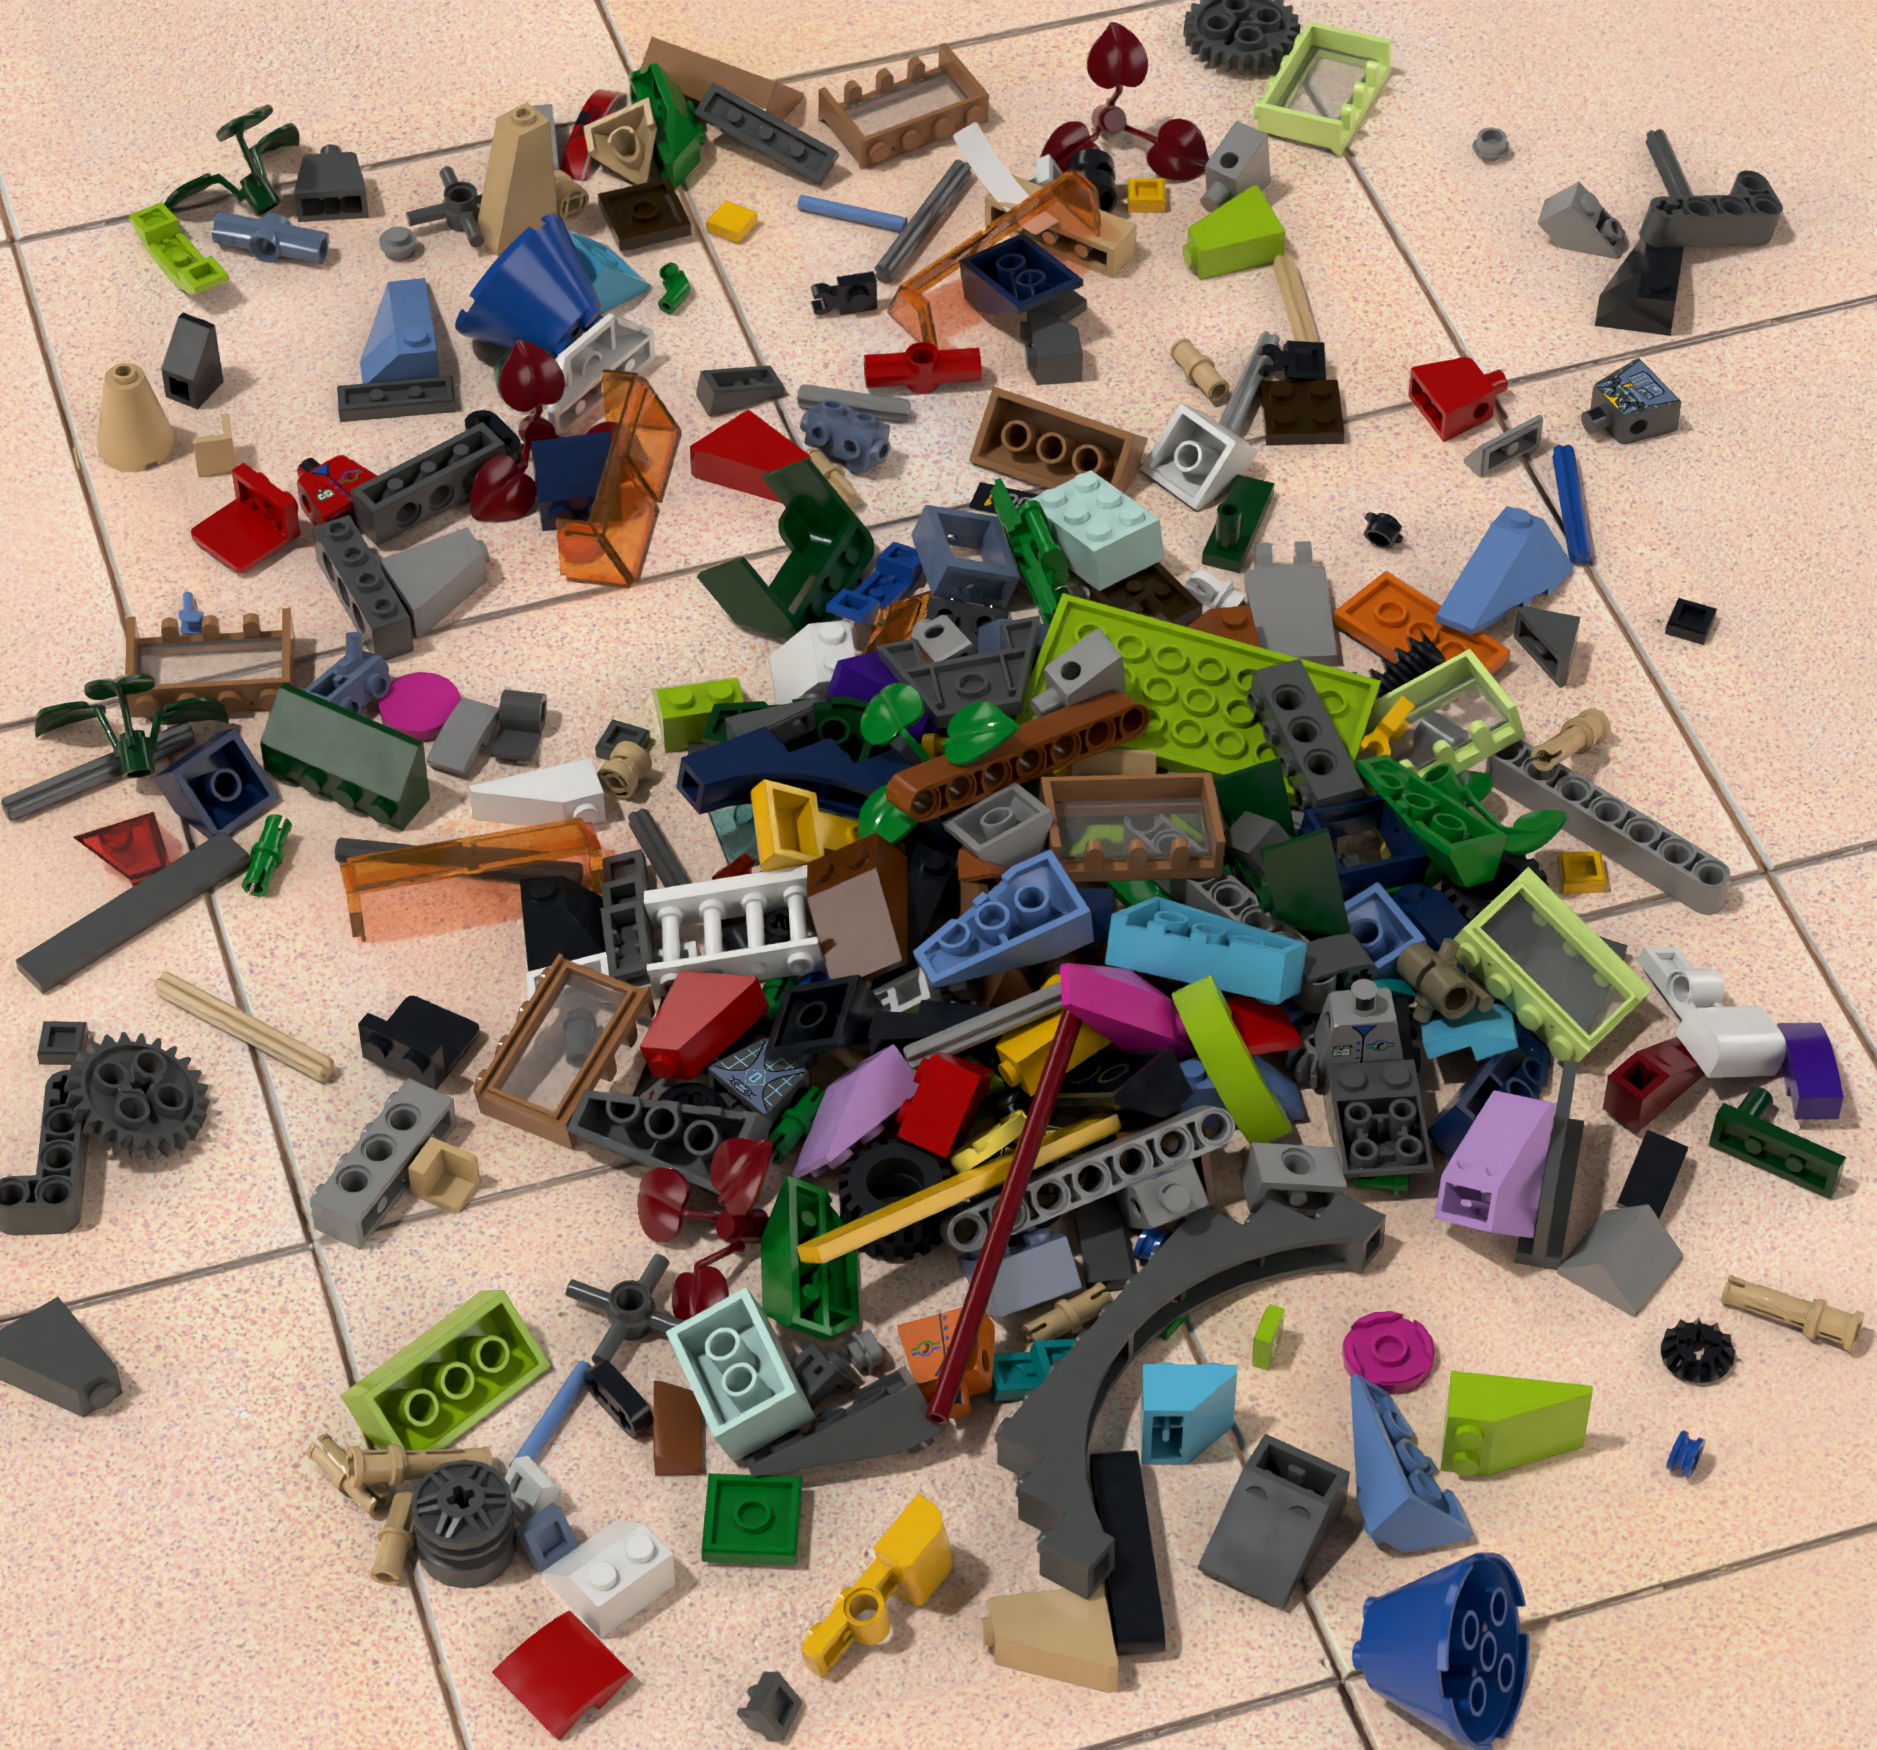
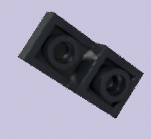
(1653, 1173)

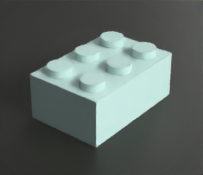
(1101, 530)
(740, 1374)

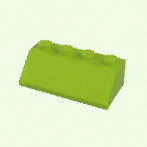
(448, 1376)

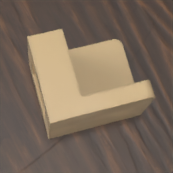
(215, 453)
(444, 1175)

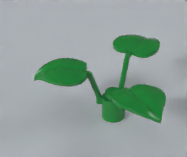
(972, 735)
(1469, 789)

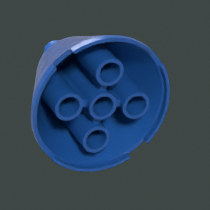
(534, 293)
(1451, 1649)

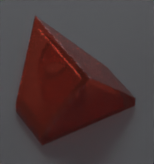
(129, 846)

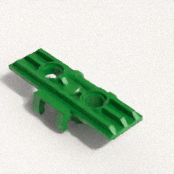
(1033, 549)

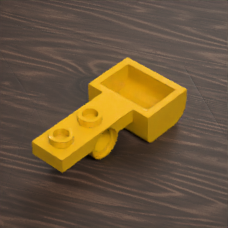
(794, 830)
(909, 1562)

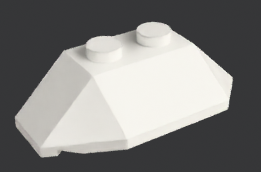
(609, 345)

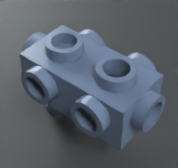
(846, 435)
(354, 678)

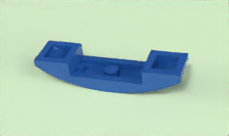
(891, 581)

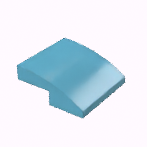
(1485, 1032)

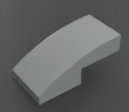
(462, 736)

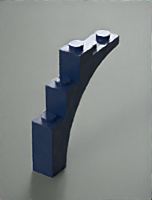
(731, 769)

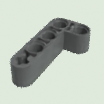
(1740, 218)
(53, 1196)

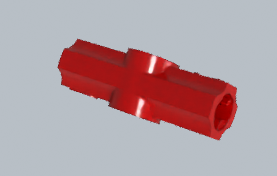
(922, 367)

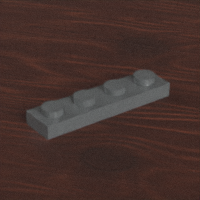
(766, 134)

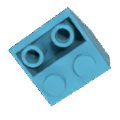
(1184, 1410)

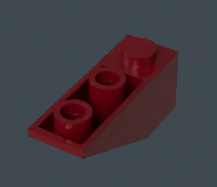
(1650, 1083)

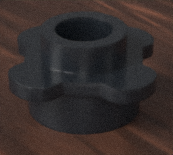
(1382, 530)

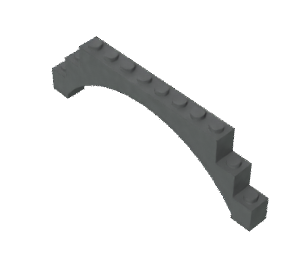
(1199, 1262)

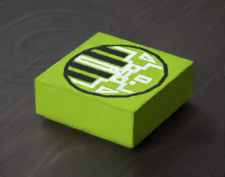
(1268, 1337)

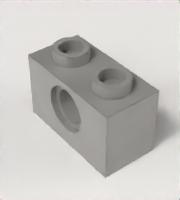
(1292, 1175)

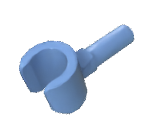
(190, 619)

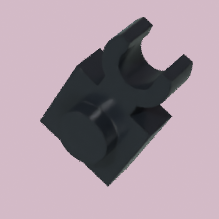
(851, 294)
(1298, 360)

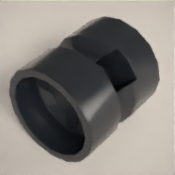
(1100, 171)

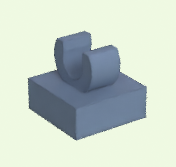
(546, 1537)

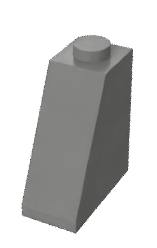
(436, 576)

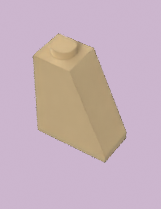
(1054, 1637)

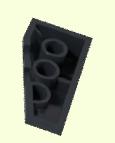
(1642, 291)

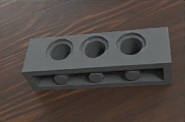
(423, 484)
(363, 588)
(1303, 736)

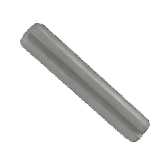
(880, 406)

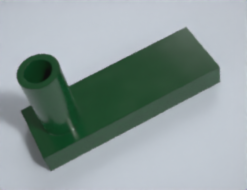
(1237, 523)
(1774, 1149)

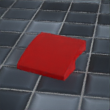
(562, 1673)

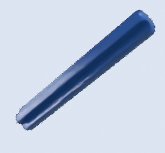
(1571, 504)

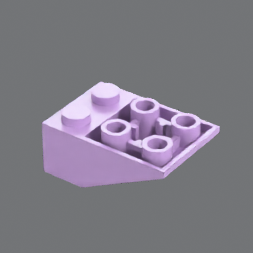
(856, 1110)
(1499, 1167)

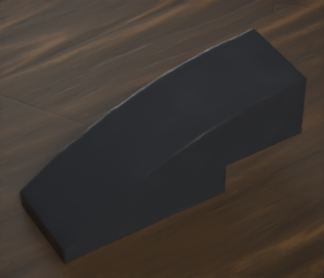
(932, 1017)

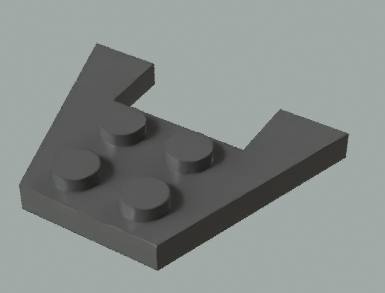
(954, 683)

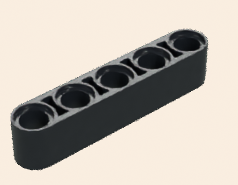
(1133, 1583)

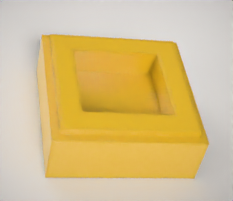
(1146, 195)
(731, 221)
(1581, 872)

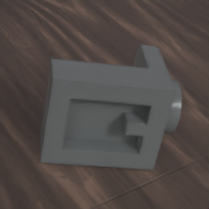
(821, 1372)

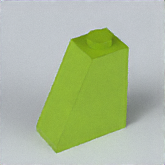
(1235, 236)

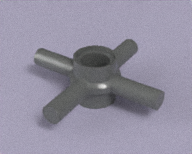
(459, 207)
(624, 1297)

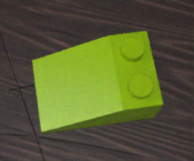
(1510, 1422)

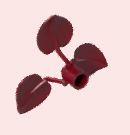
(1121, 61)
(525, 382)
(737, 1174)

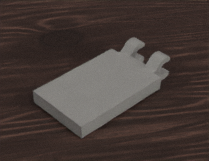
(1291, 605)

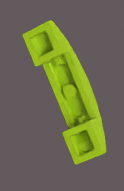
(173, 252)
(1230, 1062)

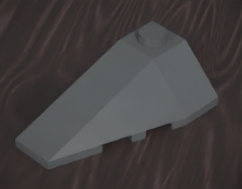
(880, 1422)

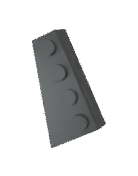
(663, 1131)

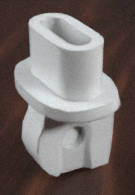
(1212, 592)

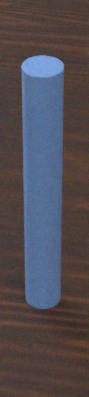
(852, 213)
(554, 1413)

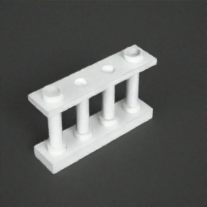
(732, 898)

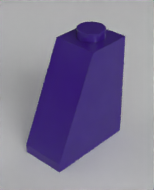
(864, 678)

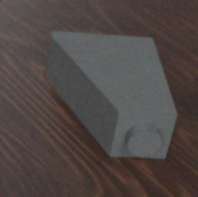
(58, 1360)

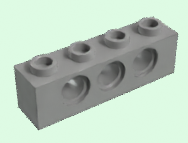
(376, 1169)

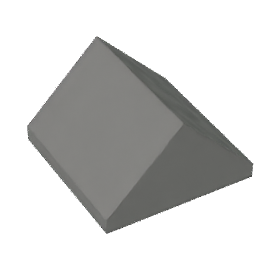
(1003, 826)
(1623, 1258)

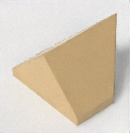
(625, 140)

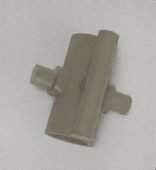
(1440, 982)

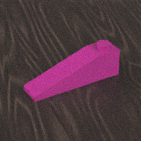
(1123, 1008)

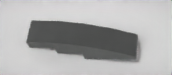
(624, 915)

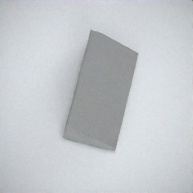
(1505, 447)

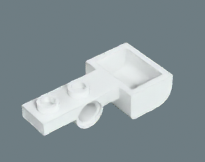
(1719, 1038)

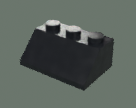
(1125, 1084)

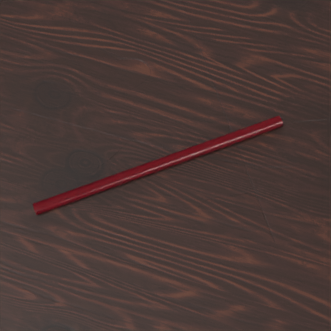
(1003, 1220)

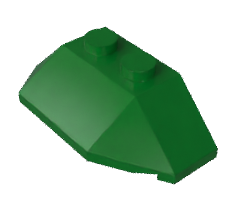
(677, 135)
(802, 1294)

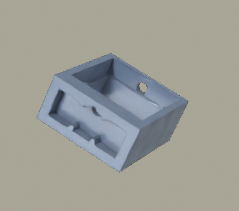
(948, 575)

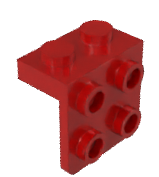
(252, 524)

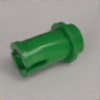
(1388, 1182)

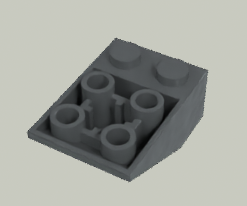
(1377, 1118)
(1275, 1520)

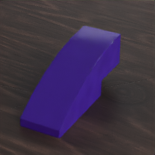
(1811, 1072)

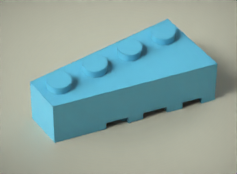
(1192, 943)

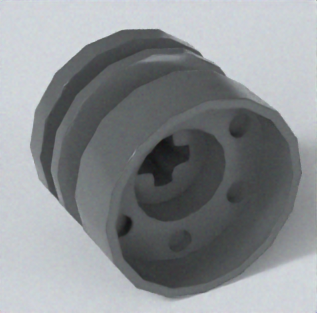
(464, 1523)

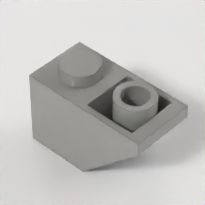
(1580, 223)

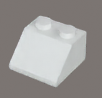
(1197, 457)
(809, 660)
(613, 1575)

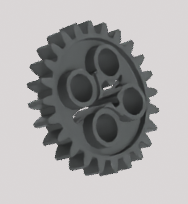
(1241, 32)
(136, 1095)

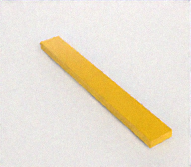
(951, 1191)

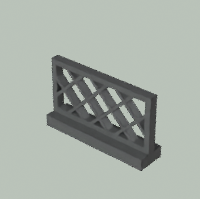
(1558, 1183)

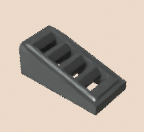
(736, 387)
(783, 721)

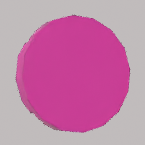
(419, 704)
(1389, 1351)

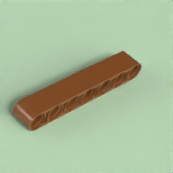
(1033, 751)

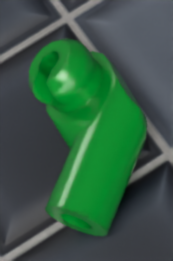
(676, 287)

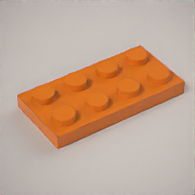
(1392, 610)

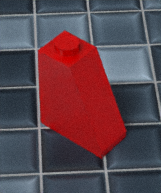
(741, 455)
(700, 1022)

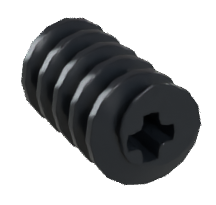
(1409, 665)

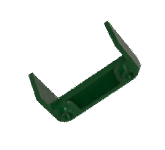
(826, 555)
(1301, 871)

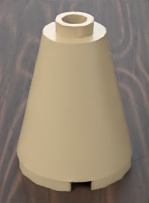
(132, 422)

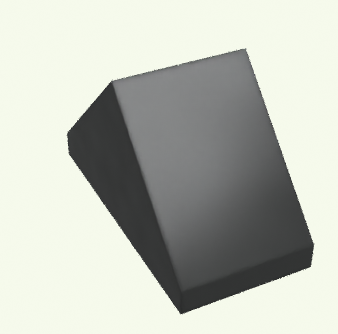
(1548, 639)
(1250, 835)

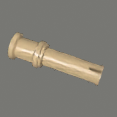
(1576, 737)
(1813, 1317)
(397, 1465)

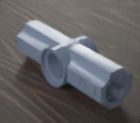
(270, 237)

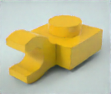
(1390, 727)

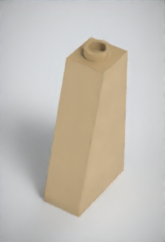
(518, 178)

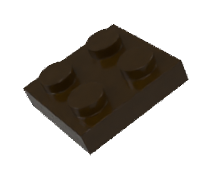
(644, 214)
(1301, 412)

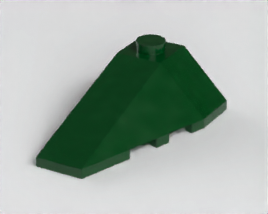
(833, 719)

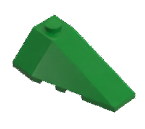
(1442, 827)

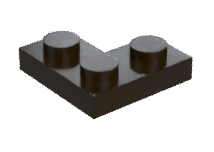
(1154, 591)

